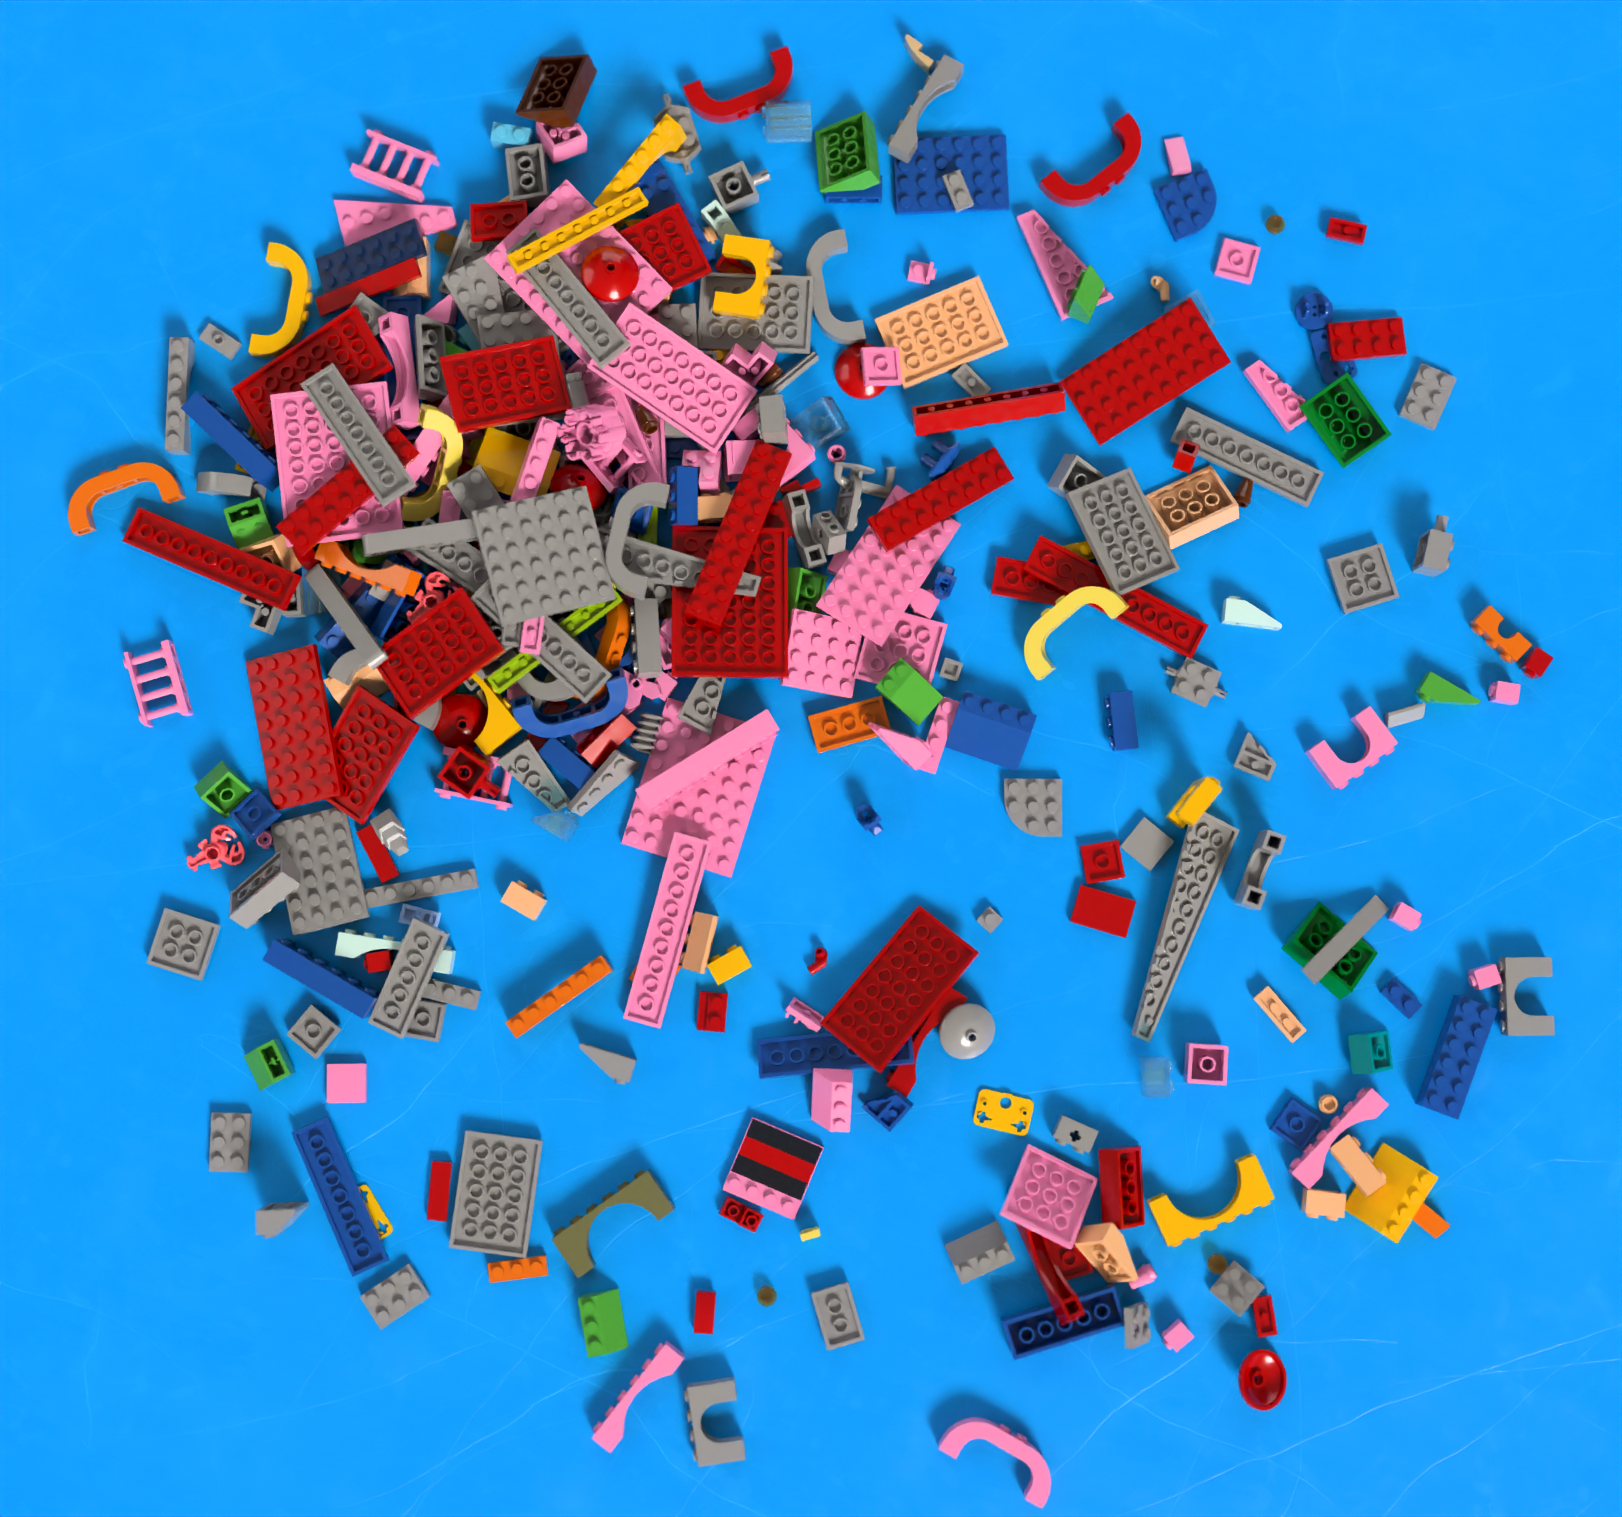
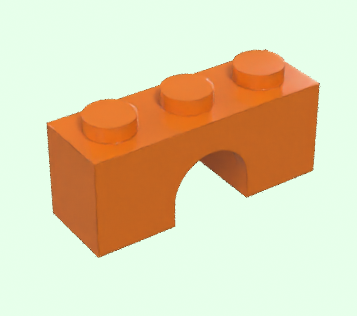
(1486, 625)

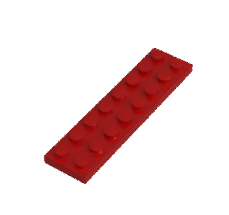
(338, 499)
(940, 499)

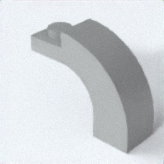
(229, 484)

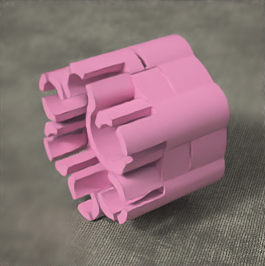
(594, 432)

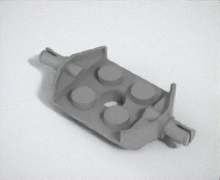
(691, 146)

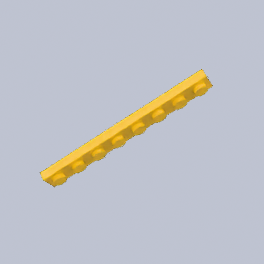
(577, 230)

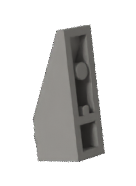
(612, 1063)

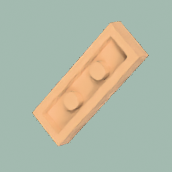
(1279, 1014)

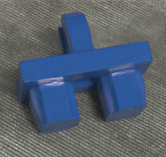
(944, 583)
(870, 821)

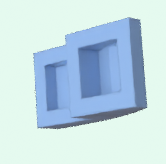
(408, 912)

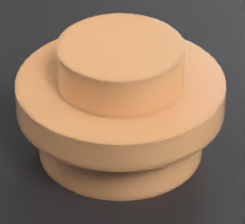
(710, 234)
(1328, 1104)

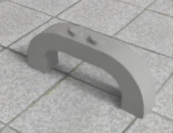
(838, 331)
(639, 496)
(351, 662)
(535, 687)

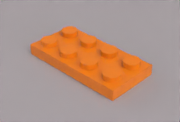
(847, 724)

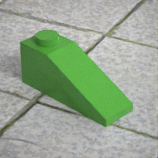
(1438, 690)

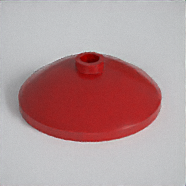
(608, 284)
(850, 376)
(570, 477)
(456, 709)
(1262, 1379)

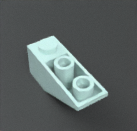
(719, 220)

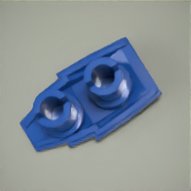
(946, 461)

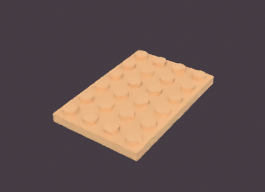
(942, 331)

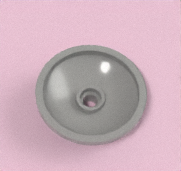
(960, 1024)

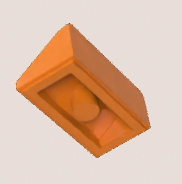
(1430, 1221)

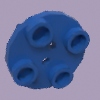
(1304, 311)

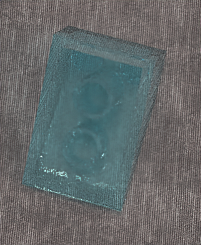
(820, 423)

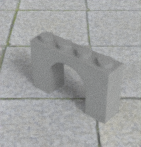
(1250, 889)
(1513, 1020)
(708, 1448)

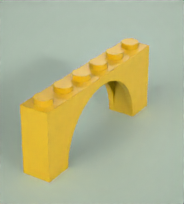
(664, 138)
(500, 722)
(1250, 1192)

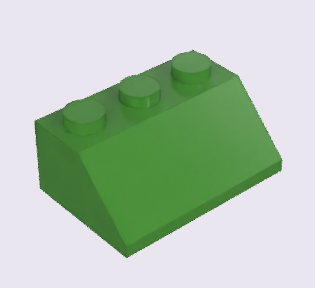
(804, 590)
(602, 1322)

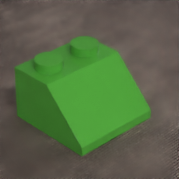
(222, 789)

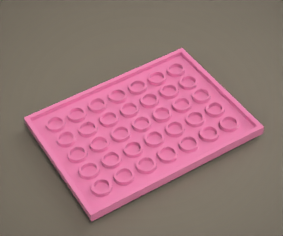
(555, 211)
(313, 455)
(710, 810)

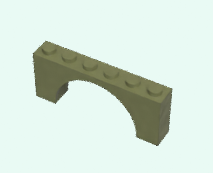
(574, 1239)

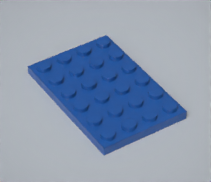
(981, 163)

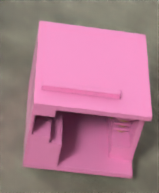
(735, 458)

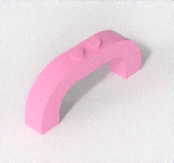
(1000, 1435)

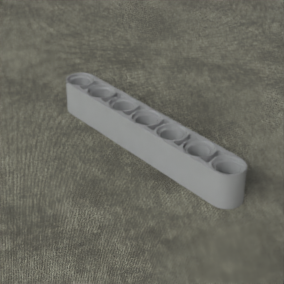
(419, 537)
(346, 616)

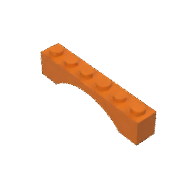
(396, 577)
(559, 996)

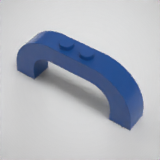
(575, 719)

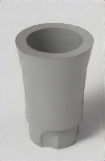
(576, 390)

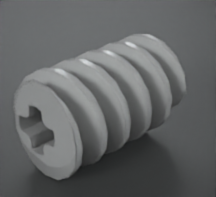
(646, 733)

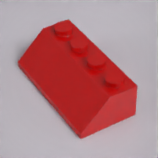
(1121, 1186)

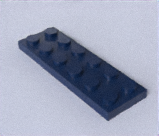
(371, 255)

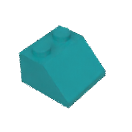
(1370, 1052)

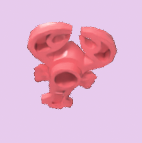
(432, 596)
(217, 849)

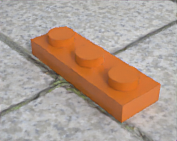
(518, 1268)

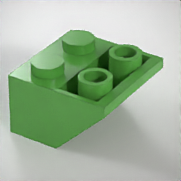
(269, 1063)

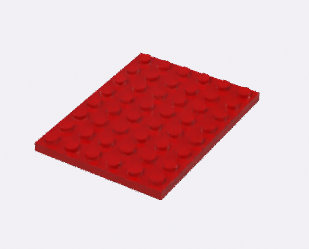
(754, 628)

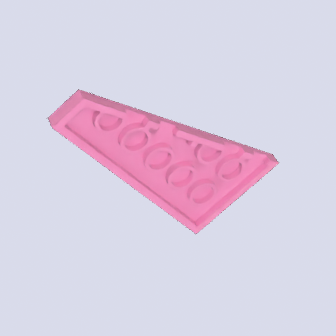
(364, 219)
(1055, 262)
(614, 397)

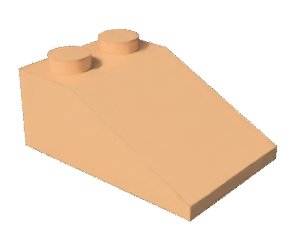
(274, 551)
(1107, 1252)

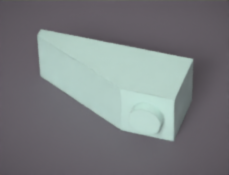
(1243, 613)

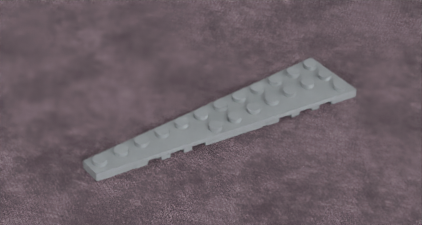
(669, 566)
(1195, 878)

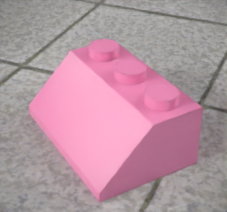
(832, 1099)

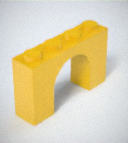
(749, 303)
(1194, 802)

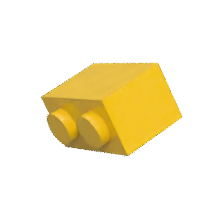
(729, 964)

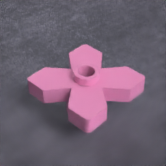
(639, 687)

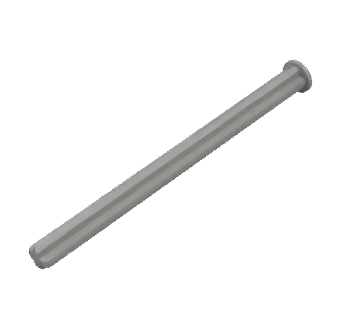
(781, 382)

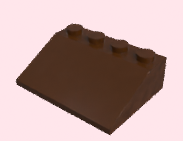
(557, 90)

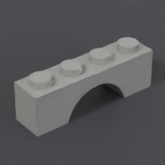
(798, 515)

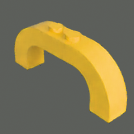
(297, 310)

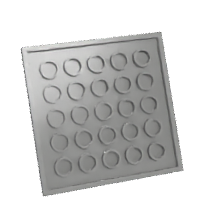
(543, 555)

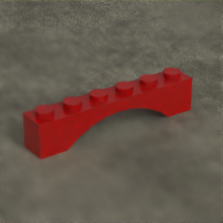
(904, 1076)
(1062, 1297)

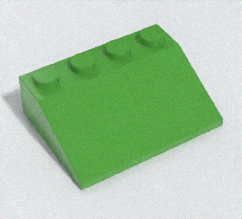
(847, 155)

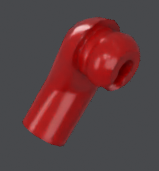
(820, 960)

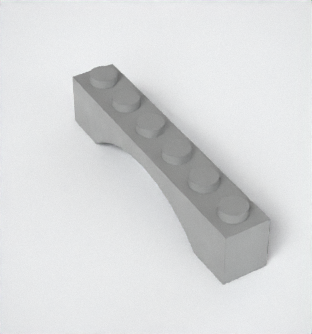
(944, 78)
(179, 372)

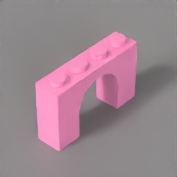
(801, 452)
(1377, 741)

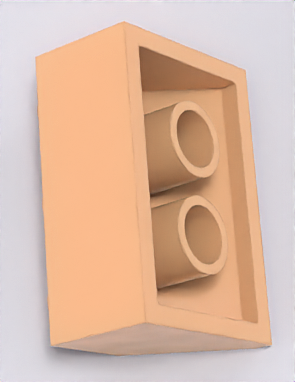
(422, 285)
(366, 677)
(699, 942)

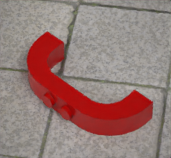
(745, 104)
(1078, 195)

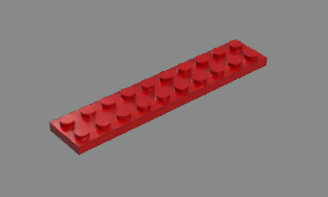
(738, 533)
(212, 559)
(1146, 612)

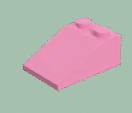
(909, 749)

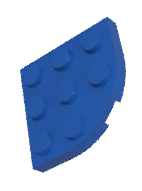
(1187, 204)

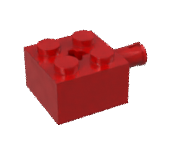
(477, 778)

